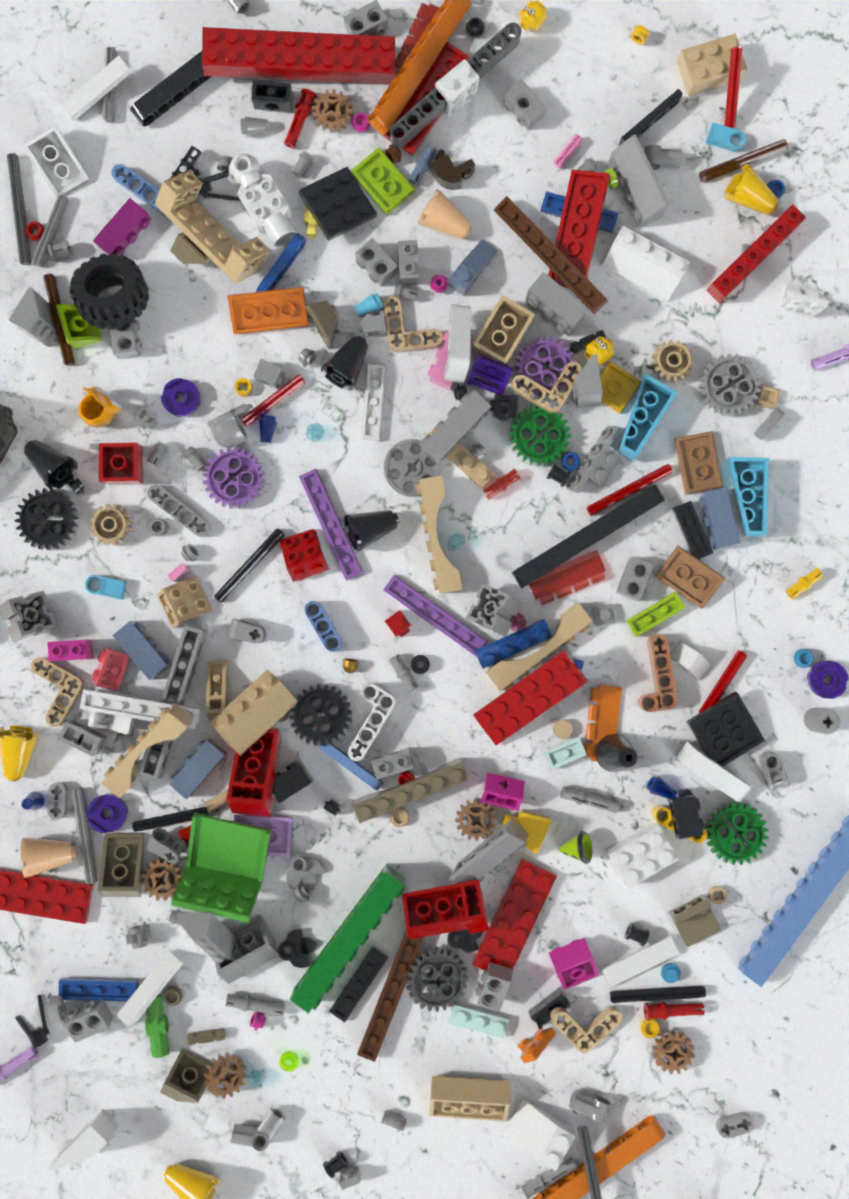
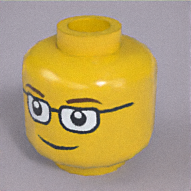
(532, 15)
(602, 347)

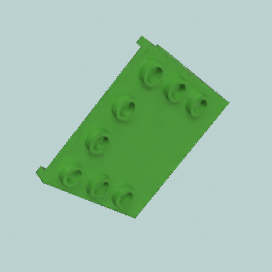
(223, 868)

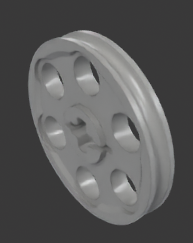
(402, 466)

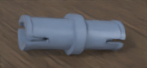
(422, 165)

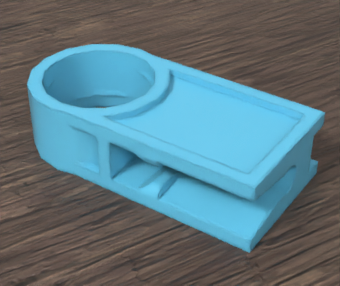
(720, 137)
(110, 587)

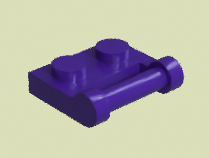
(492, 371)

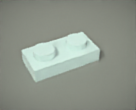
(565, 753)

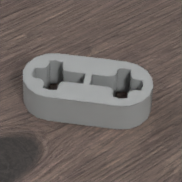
(769, 423)
(62, 800)
(56, 1009)
(735, 1125)

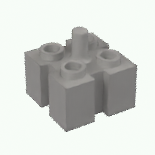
(494, 610)
(28, 616)

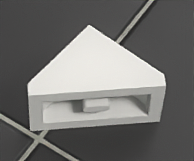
(690, 660)

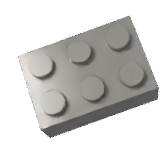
(555, 304)

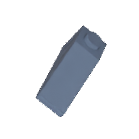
(471, 267)

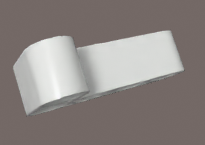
(458, 343)
(369, 724)
(713, 772)

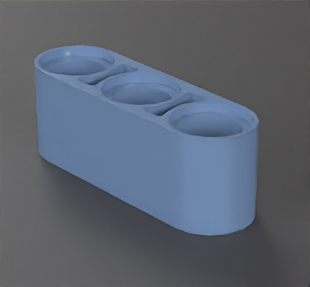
(315, 621)

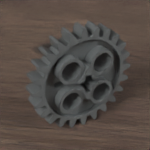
(436, 997)

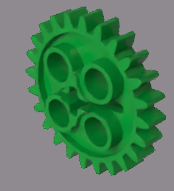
(551, 447)
(749, 821)

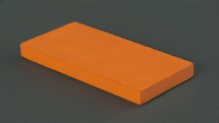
(268, 310)

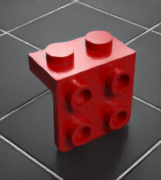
(303, 555)

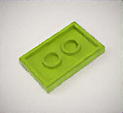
(383, 181)

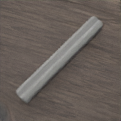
(109, 98)
(50, 230)

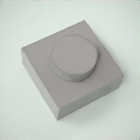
(603, 615)
(349, 1178)

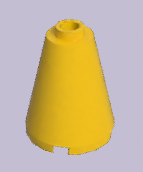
(751, 192)
(16, 750)
(190, 1183)

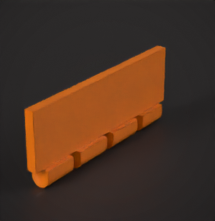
(604, 714)

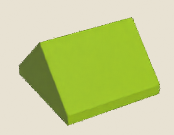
(76, 329)

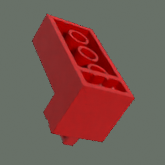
(254, 777)
(445, 910)

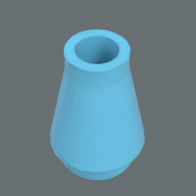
(369, 305)

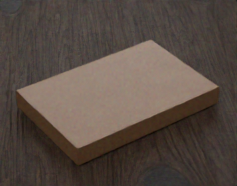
(698, 462)
(690, 576)

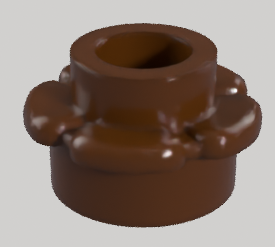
(393, 153)

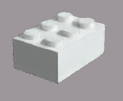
(642, 855)

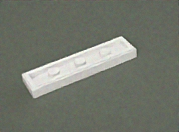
(96, 88)
(373, 402)
(640, 961)
(149, 989)

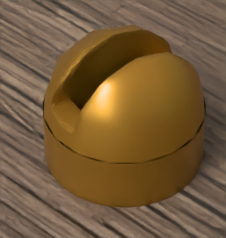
(350, 665)

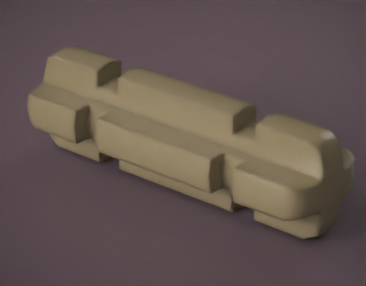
(206, 1036)

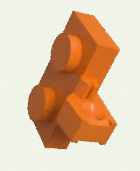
(533, 1048)

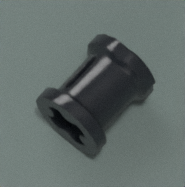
(558, 475)
(637, 934)
(335, 1164)

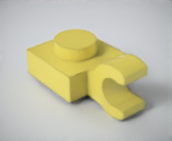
(312, 224)

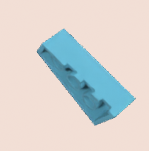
(648, 411)
(750, 490)

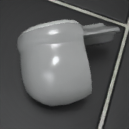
(227, 427)

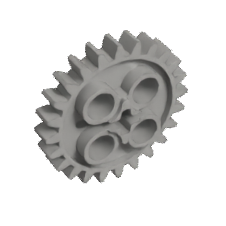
(720, 371)

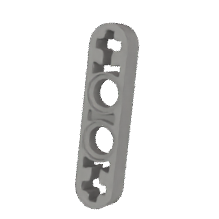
(180, 509)

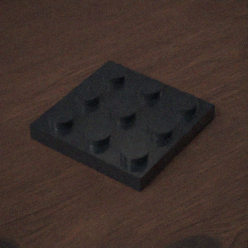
(337, 203)
(726, 730)

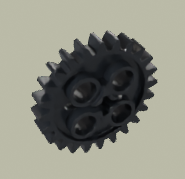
(46, 502)
(337, 721)

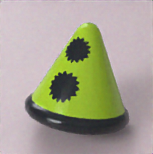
(579, 848)

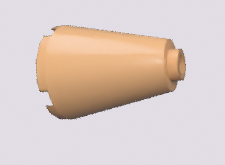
(444, 217)
(43, 855)

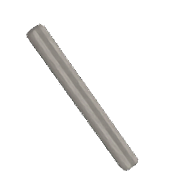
(84, 835)

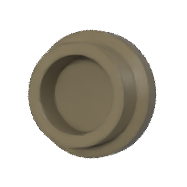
(172, 995)

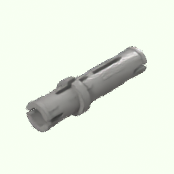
(582, 797)
(246, 1003)
(546, 1179)

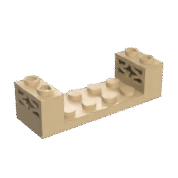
(179, 204)

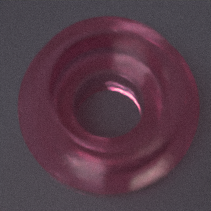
(518, 621)

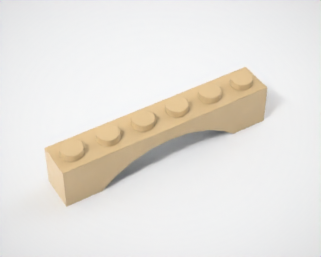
(432, 494)
(571, 622)
(168, 727)

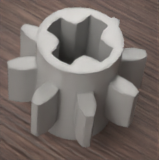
(144, 417)
(138, 936)

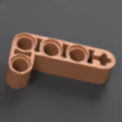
(657, 673)

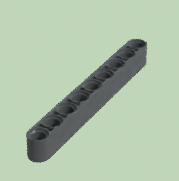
(438, 106)

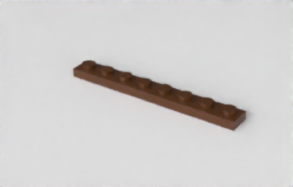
(550, 255)
(389, 998)

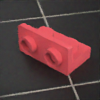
(110, 669)

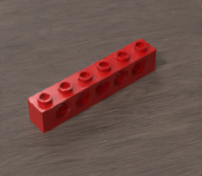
(756, 253)

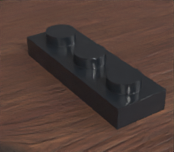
(692, 530)

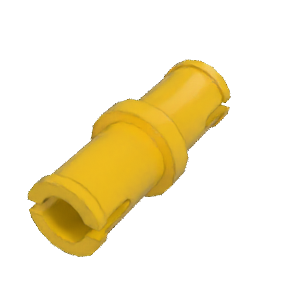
(804, 583)

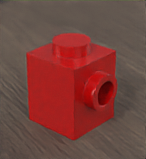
(398, 624)

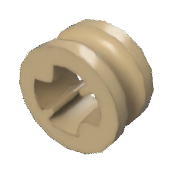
(717, 901)

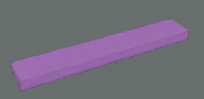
(331, 524)
(434, 615)

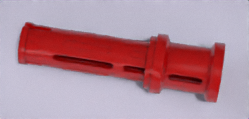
(303, 109)
(664, 1011)

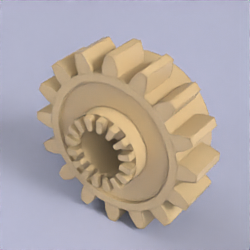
(665, 368)
(102, 519)

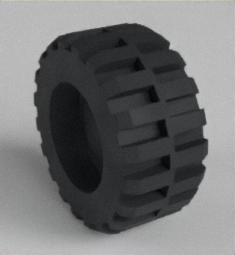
(104, 273)

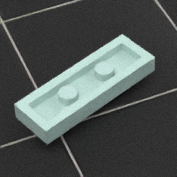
(478, 1020)

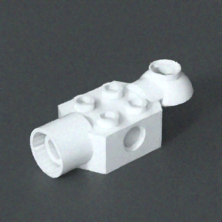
(262, 200)

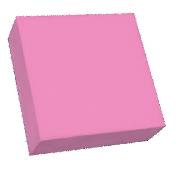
(178, 572)

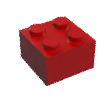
(120, 463)

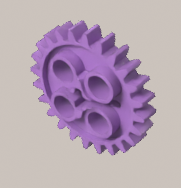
(555, 353)
(223, 464)

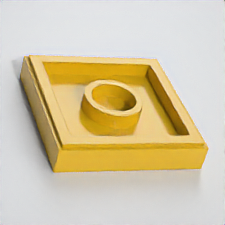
(617, 387)

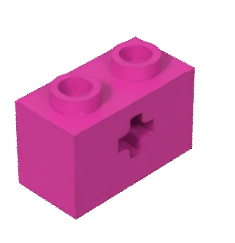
(70, 650)
(503, 791)

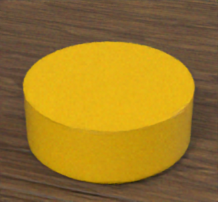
(650, 1029)

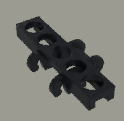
(189, 166)

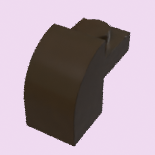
(450, 176)

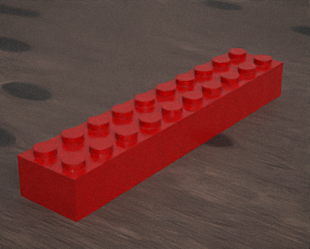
(298, 55)

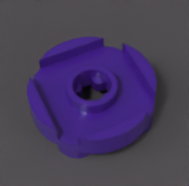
(170, 394)
(838, 682)
(96, 814)

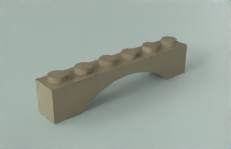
(416, 789)

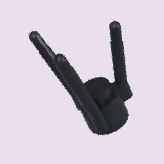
(207, 186)
(37, 1035)

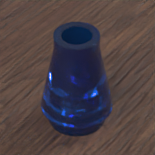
(267, 427)
(659, 787)
(33, 801)

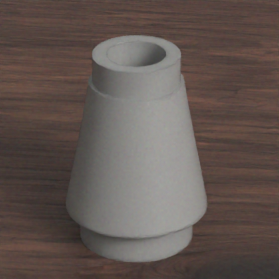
(253, 126)

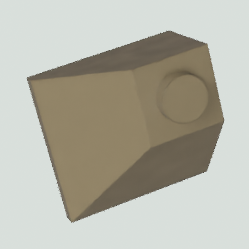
(187, 251)
(324, 319)
(186, 1078)

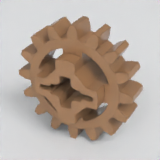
(333, 107)
(467, 829)
(155, 875)
(679, 1058)
(217, 1073)

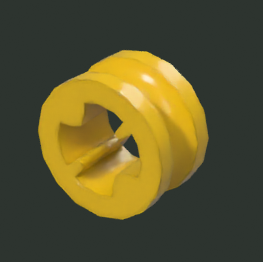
(639, 34)
(243, 381)

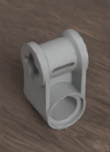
(243, 631)
(774, 774)
(165, 844)

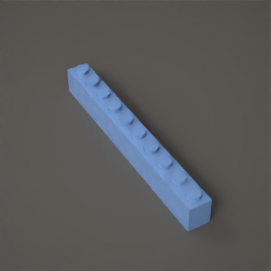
(798, 908)

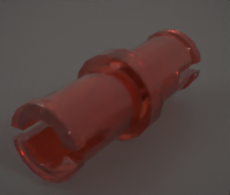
(501, 484)

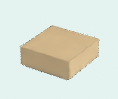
(768, 397)

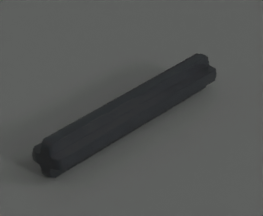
(168, 819)

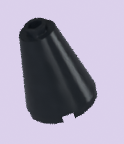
(346, 363)
(50, 464)
(369, 527)
(615, 753)

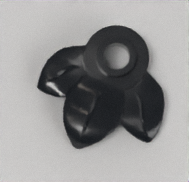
(467, 941)
(299, 947)

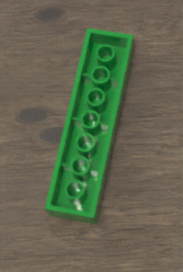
(347, 938)

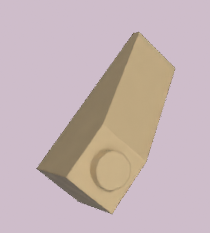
(216, 688)

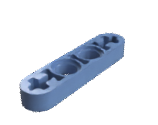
(144, 189)
(351, 765)

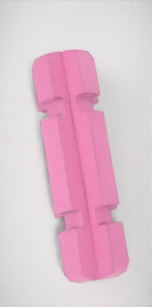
(568, 151)

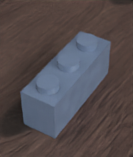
(719, 518)
(142, 649)
(197, 768)

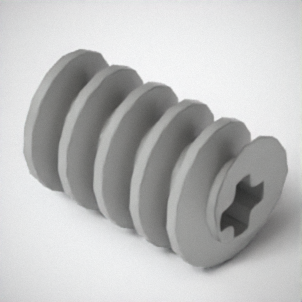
(822, 720)

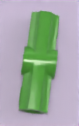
(157, 1028)

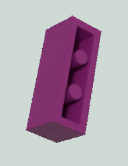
(122, 228)

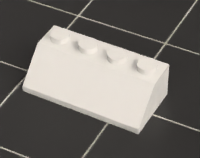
(645, 263)

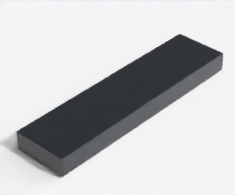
(653, 116)
(358, 984)

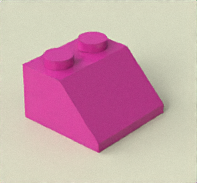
(574, 963)

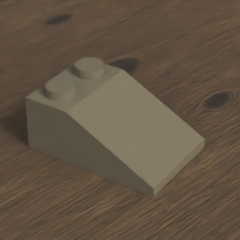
(121, 865)

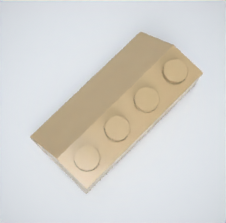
(253, 712)
(469, 1098)

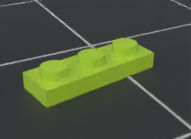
(655, 614)

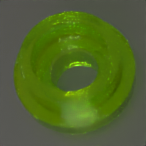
(288, 1055)

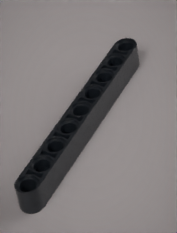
(588, 536)

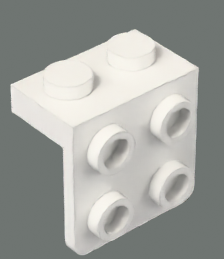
(458, 86)
(109, 721)

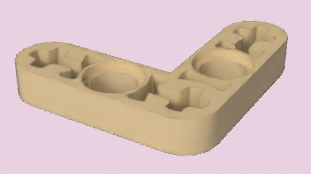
(406, 336)
(554, 394)
(64, 684)
(583, 1033)

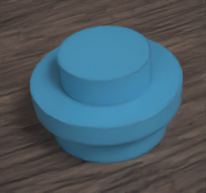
(803, 658)
(670, 973)

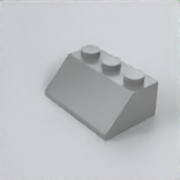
(34, 317)
(588, 388)
(209, 934)
(252, 949)

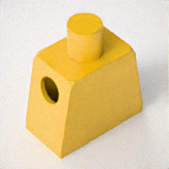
(534, 825)

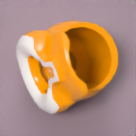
(98, 407)

